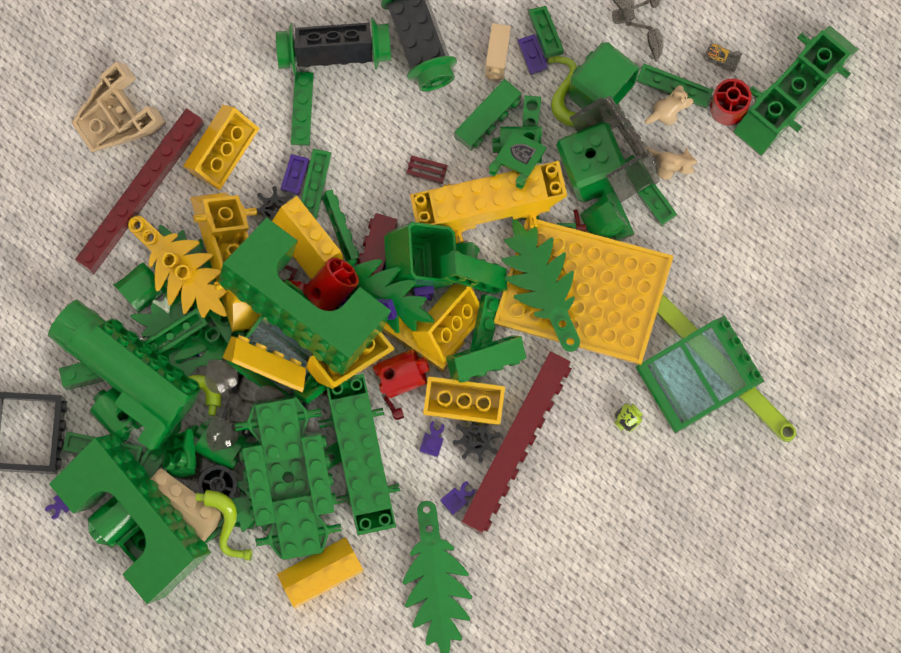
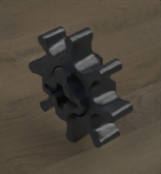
(269, 204)
(471, 446)

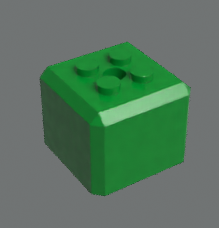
(603, 75)
(585, 173)
(418, 253)

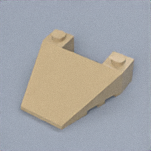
(109, 115)

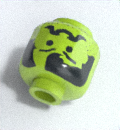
(628, 417)

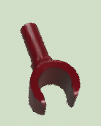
(581, 227)
(397, 413)

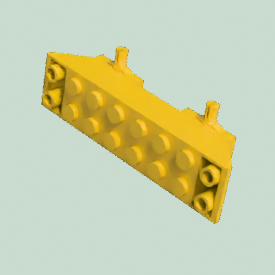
(490, 199)
(223, 231)

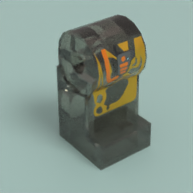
(722, 57)

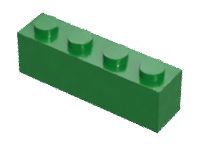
(487, 115)
(473, 272)
(485, 358)
(77, 376)

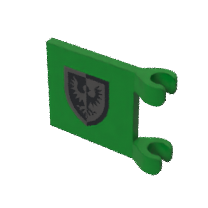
(518, 155)

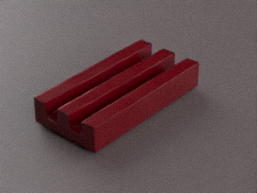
(427, 162)

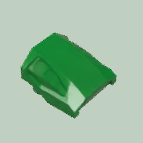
(603, 218)
(139, 287)
(180, 454)

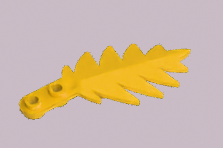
(181, 269)

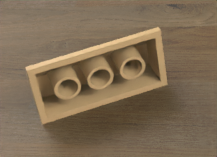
(195, 513)

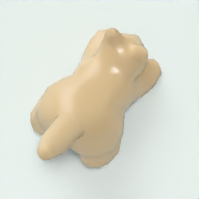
(667, 109)
(669, 163)

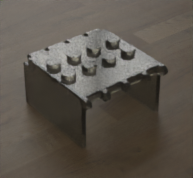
(635, 173)

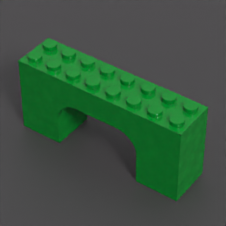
(331, 336)
(171, 543)

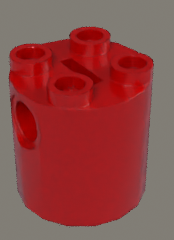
(730, 102)
(331, 284)
(401, 373)

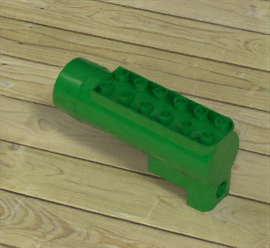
(149, 385)

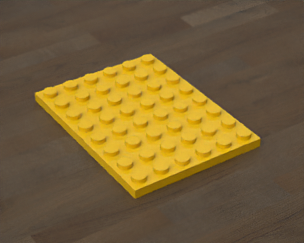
(613, 289)

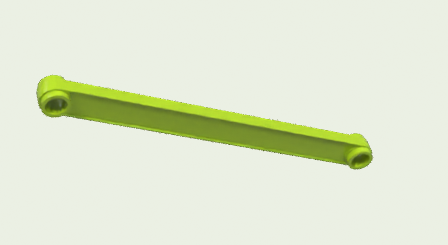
(753, 399)

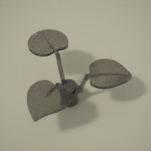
(626, 14)
(218, 378)

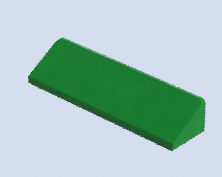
(176, 331)

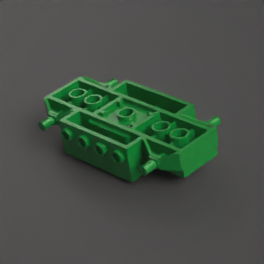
(293, 505)

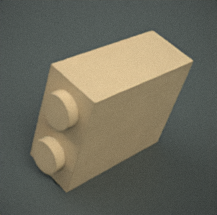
(497, 52)

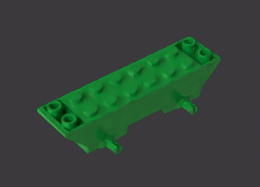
(795, 89)
(360, 456)

